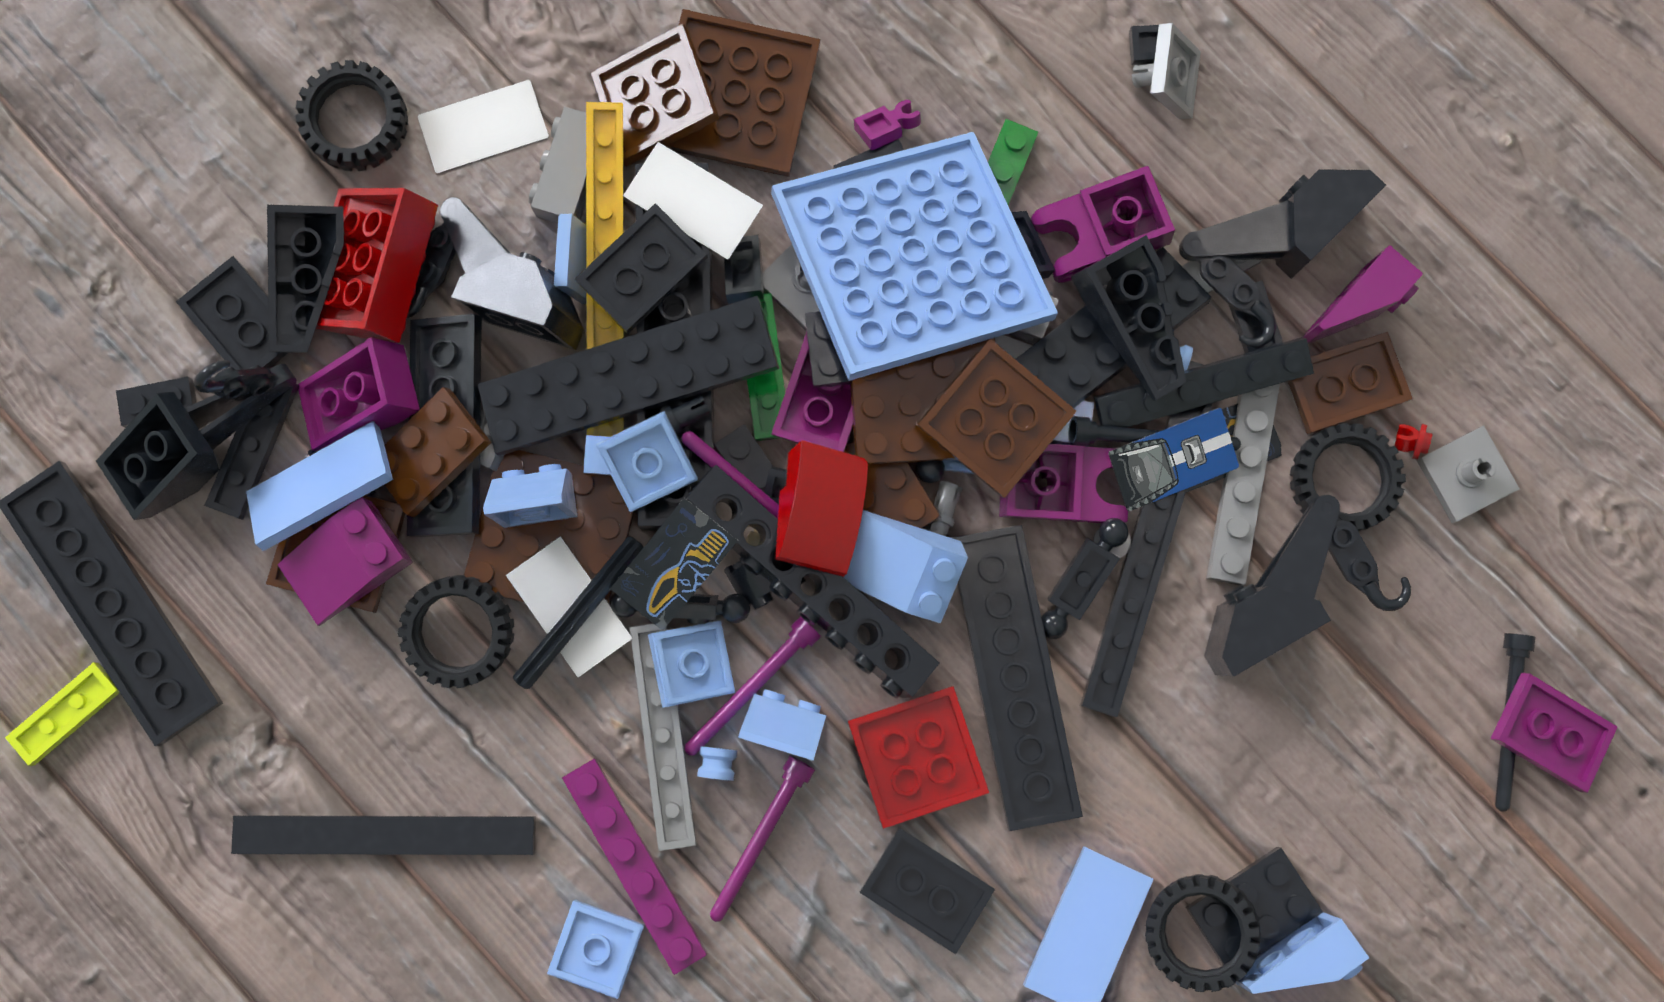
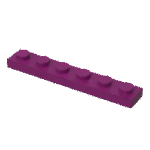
(634, 866)

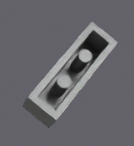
(563, 170)

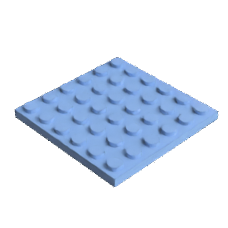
(912, 255)

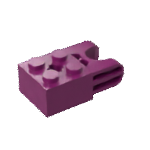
(1096, 224)
(1069, 490)

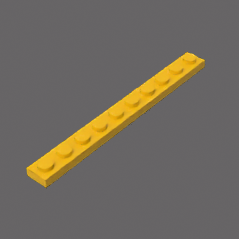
(603, 217)

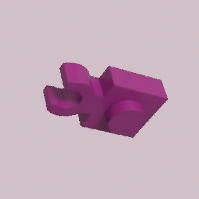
(885, 126)

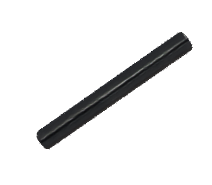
(577, 613)

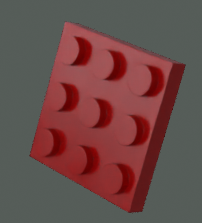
(918, 757)

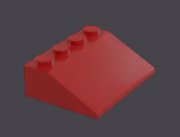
(378, 262)

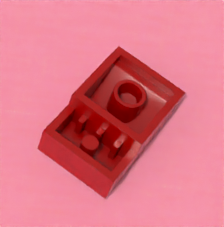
(821, 508)

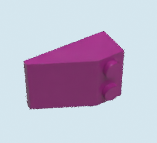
(1378, 287)
(356, 389)
(814, 413)
(344, 560)

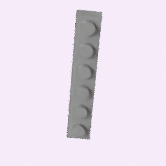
(1243, 488)
(663, 751)

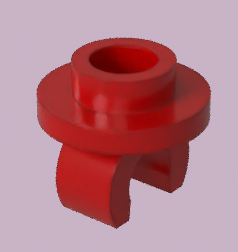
(1411, 439)

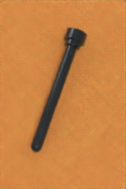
(1084, 431)
(1518, 649)

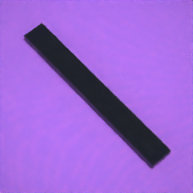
(383, 835)

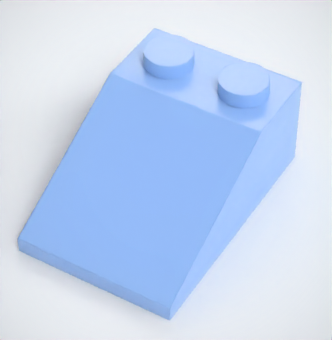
(531, 497)
(906, 566)
(783, 725)
(1310, 955)

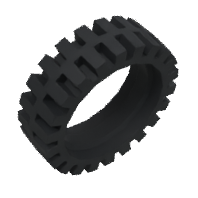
(326, 85)
(1369, 441)
(421, 657)
(1177, 970)

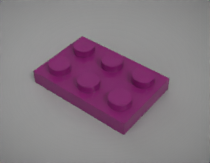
(1554, 732)

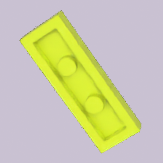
(63, 714)

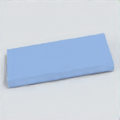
(318, 486)
(1088, 930)

